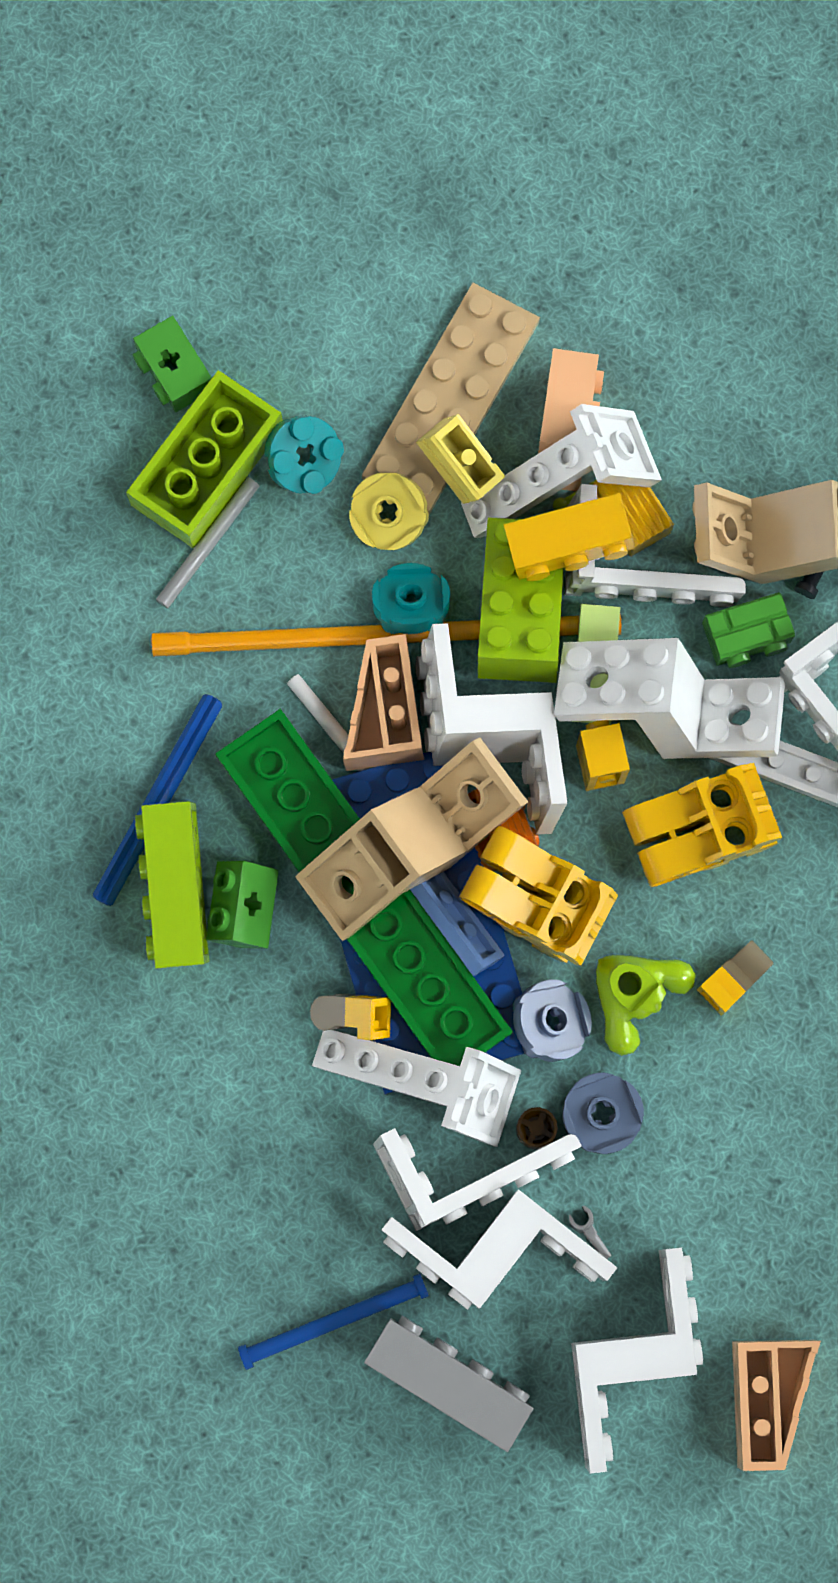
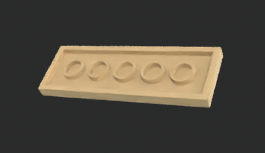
(457, 379)

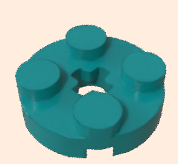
(324, 452)
(413, 617)

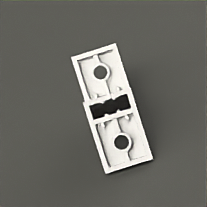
(669, 699)
(509, 724)
(499, 1251)
(636, 1358)

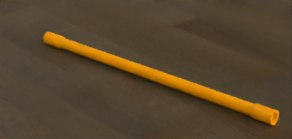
(185, 643)

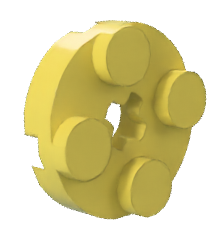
(366, 507)

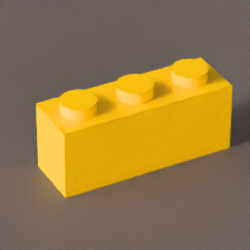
(569, 537)

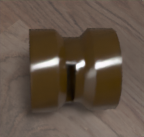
(540, 1124)

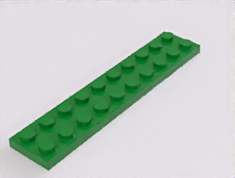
(402, 941)

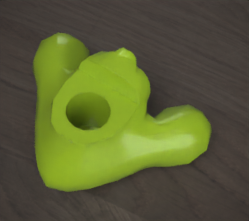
(635, 989)

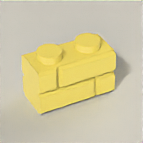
(460, 459)

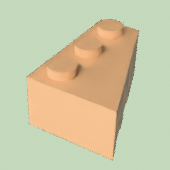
(570, 384)
(385, 708)
(768, 1399)

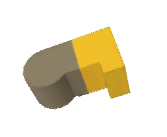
(735, 977)
(364, 1012)

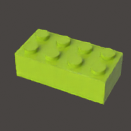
(204, 459)
(517, 616)
(174, 884)

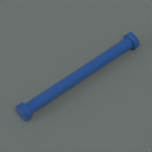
(332, 1321)

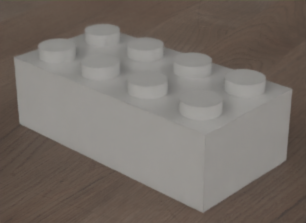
(449, 1384)

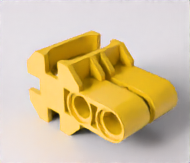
(693, 809)
(543, 883)

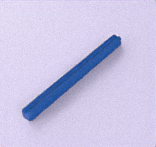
(160, 793)

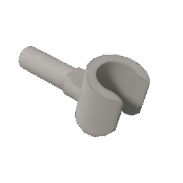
(590, 1233)

